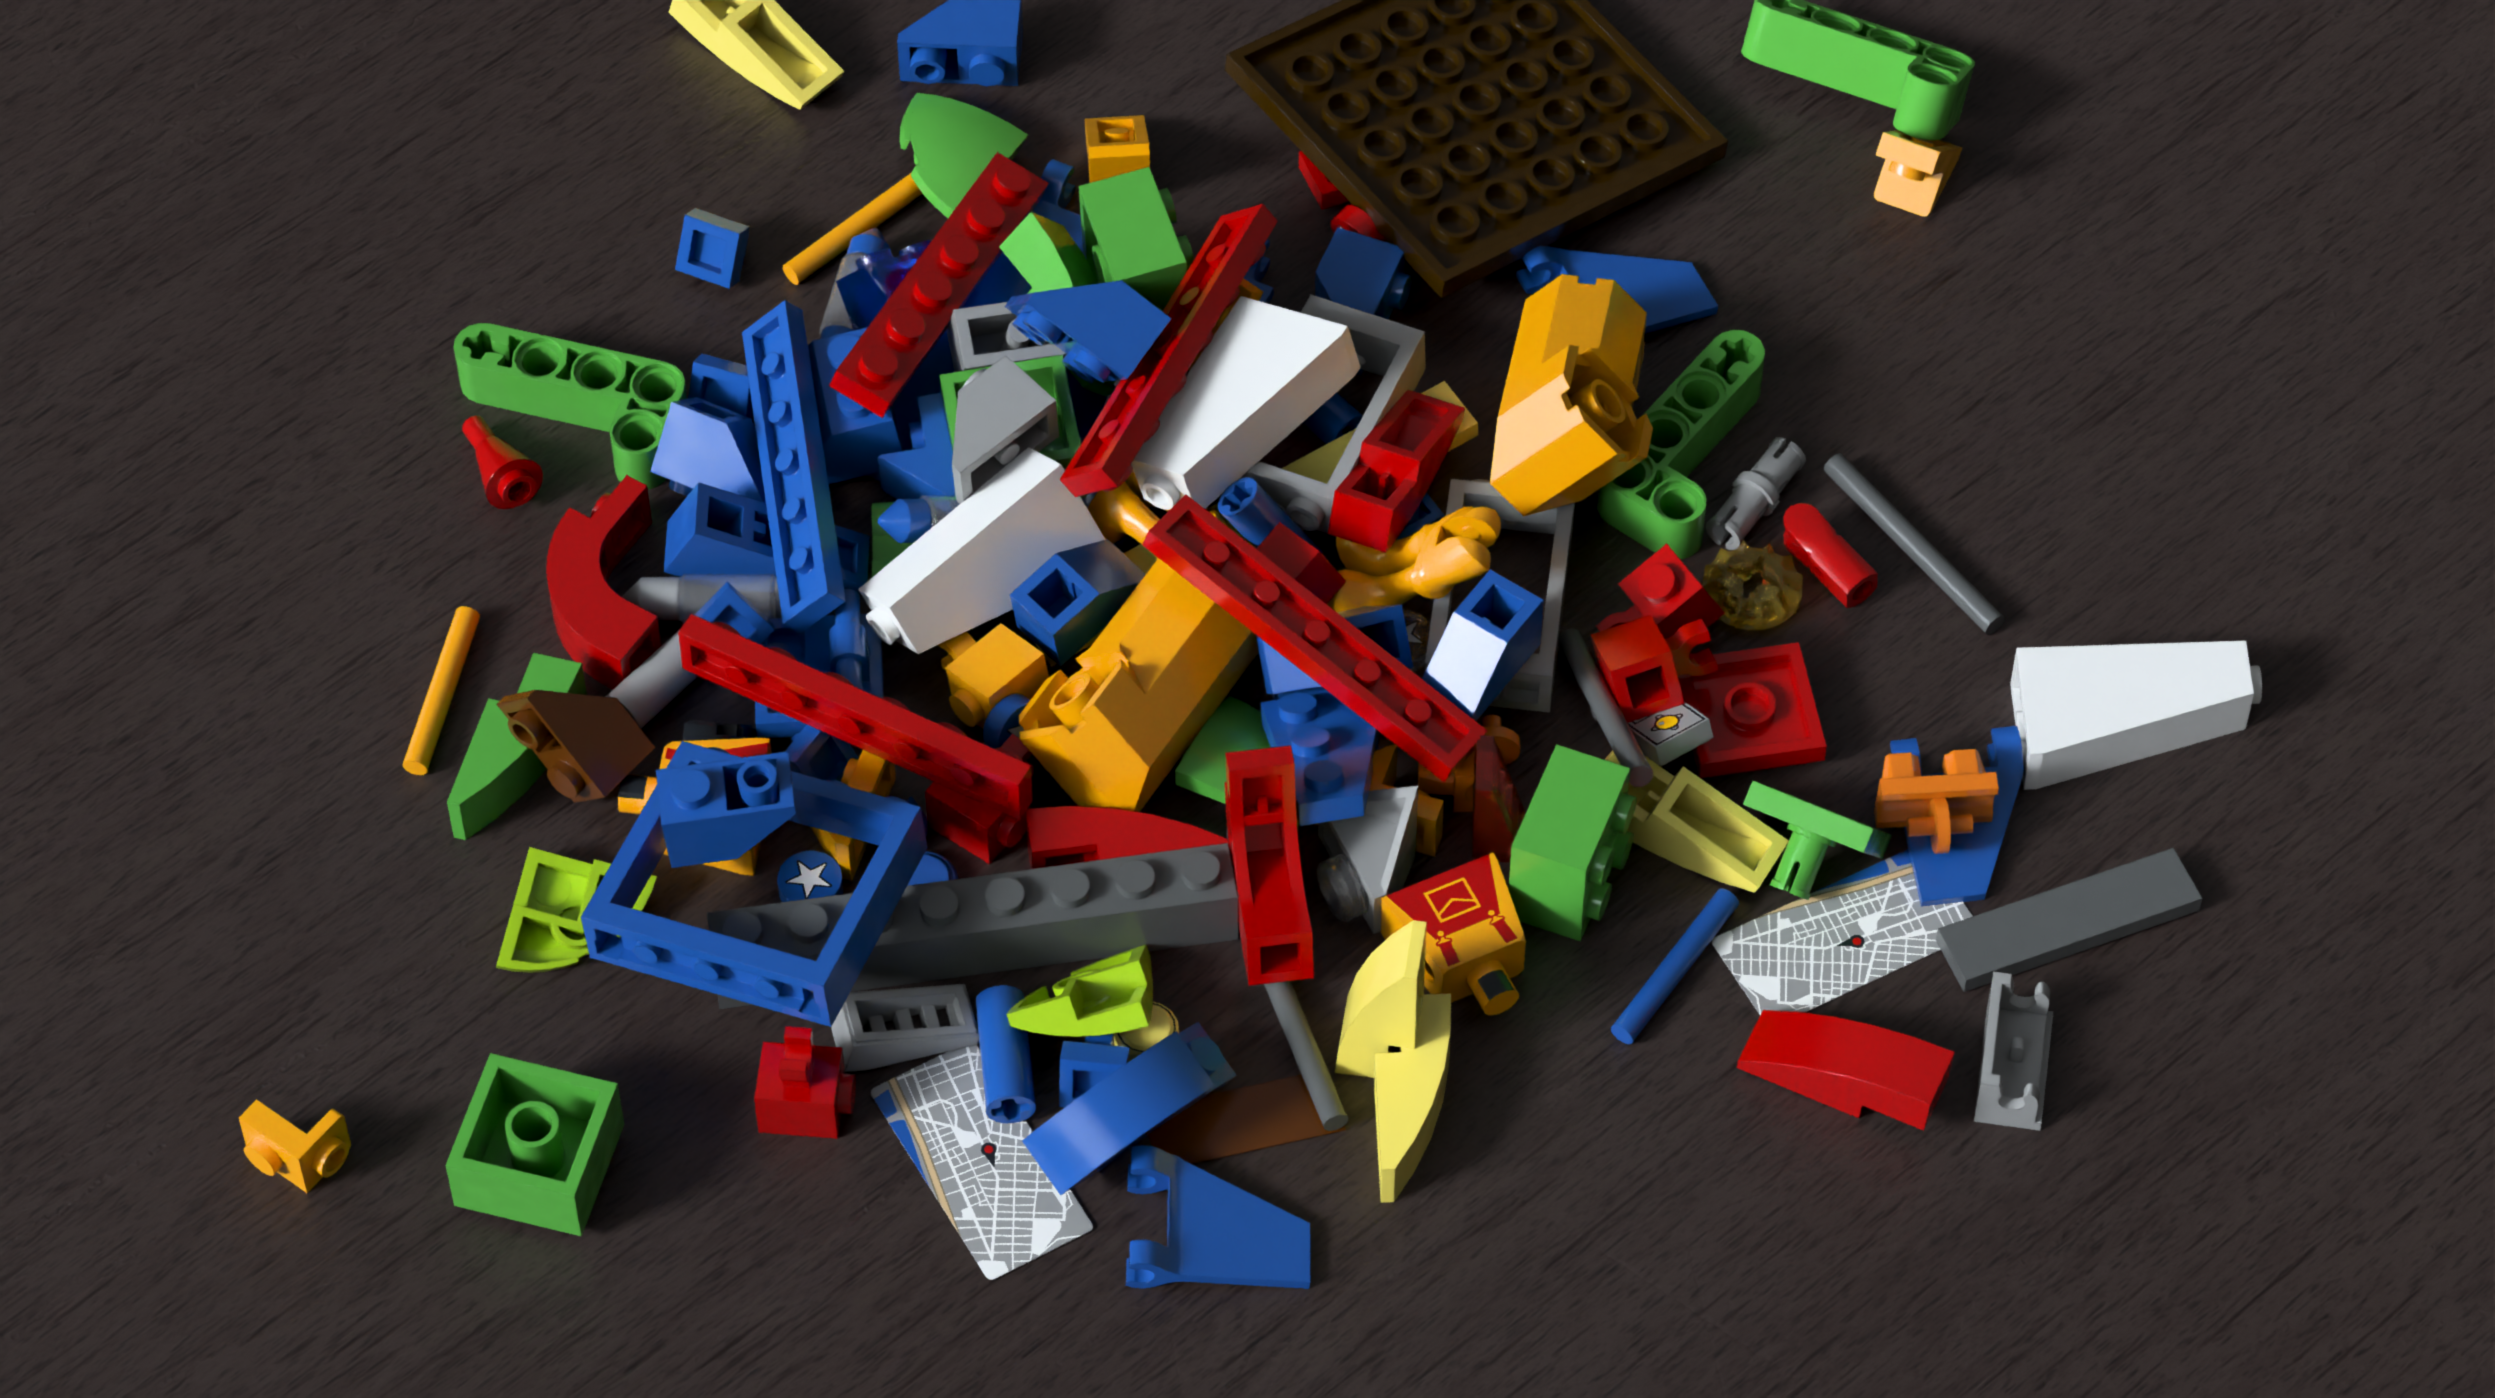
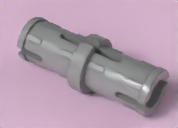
(1755, 493)

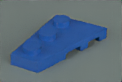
(1330, 754)

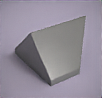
(1378, 844)

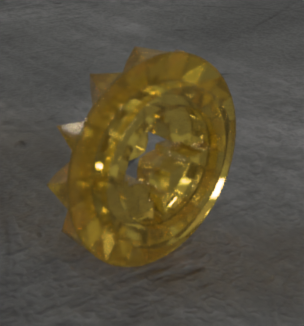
(1770, 602)

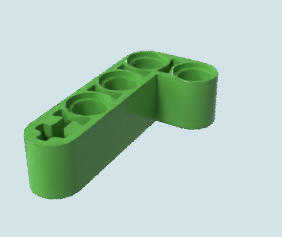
(1864, 60)
(573, 386)
(1655, 497)

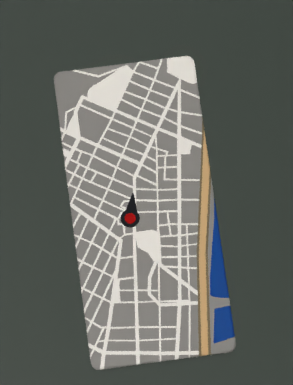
(1835, 938)
(977, 1165)

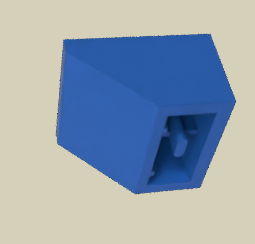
(1097, 325)

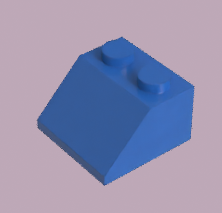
(849, 431)

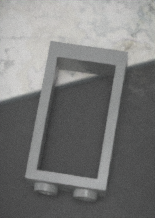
(1382, 349)
(1534, 682)

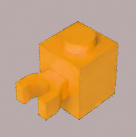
(989, 671)

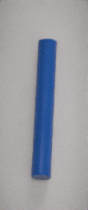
(1674, 966)

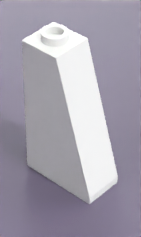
(1242, 399)
(978, 555)
(2125, 703)

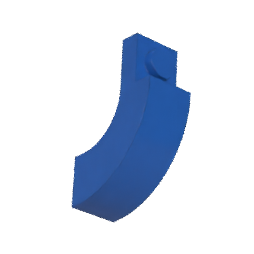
(1128, 1106)

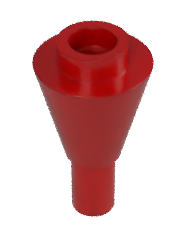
(506, 472)

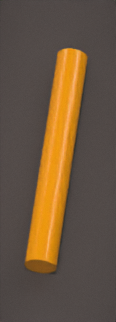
(839, 238)
(441, 691)

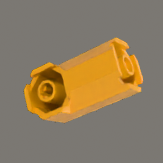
(1571, 396)
(1140, 693)

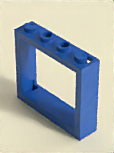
(745, 968)

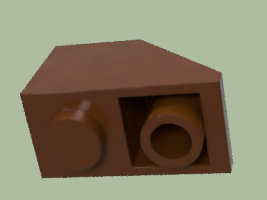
(579, 738)

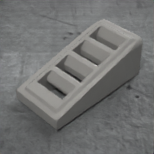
(882, 1047)

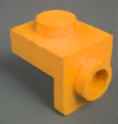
(283, 1148)

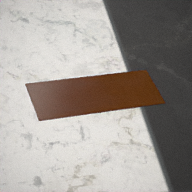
(1242, 1121)

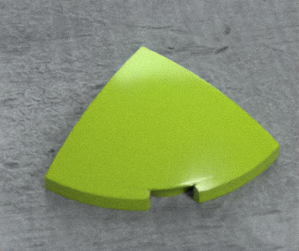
(547, 912)
(1094, 1000)

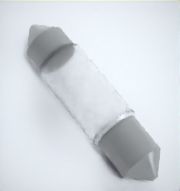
(685, 595)

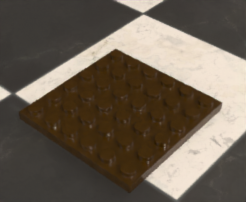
(1475, 122)

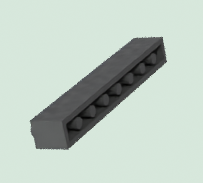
(1016, 917)

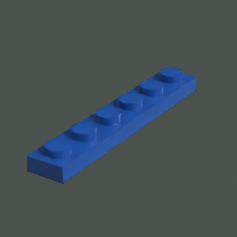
(793, 467)

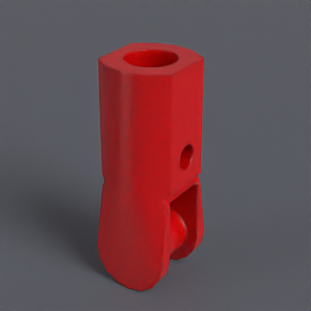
(1828, 555)

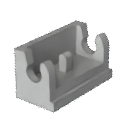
(2014, 1056)

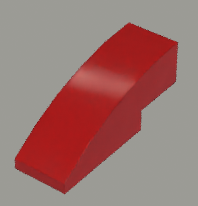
(1394, 470)
(1099, 833)
(1848, 1064)

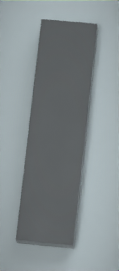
(2069, 919)

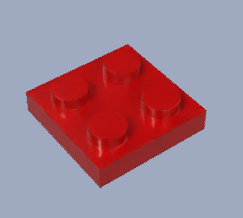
(1757, 711)

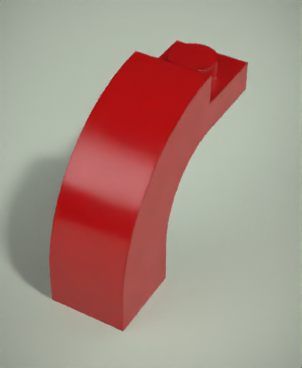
(590, 618)
(1268, 865)

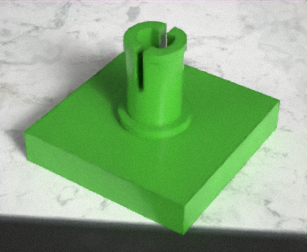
(1812, 833)

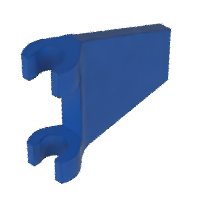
(1663, 288)
(1969, 865)
(1213, 1230)

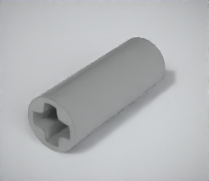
(654, 683)

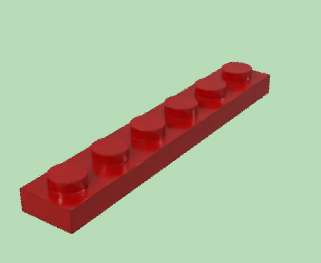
(937, 284)
(1195, 307)
(1314, 637)
(855, 716)

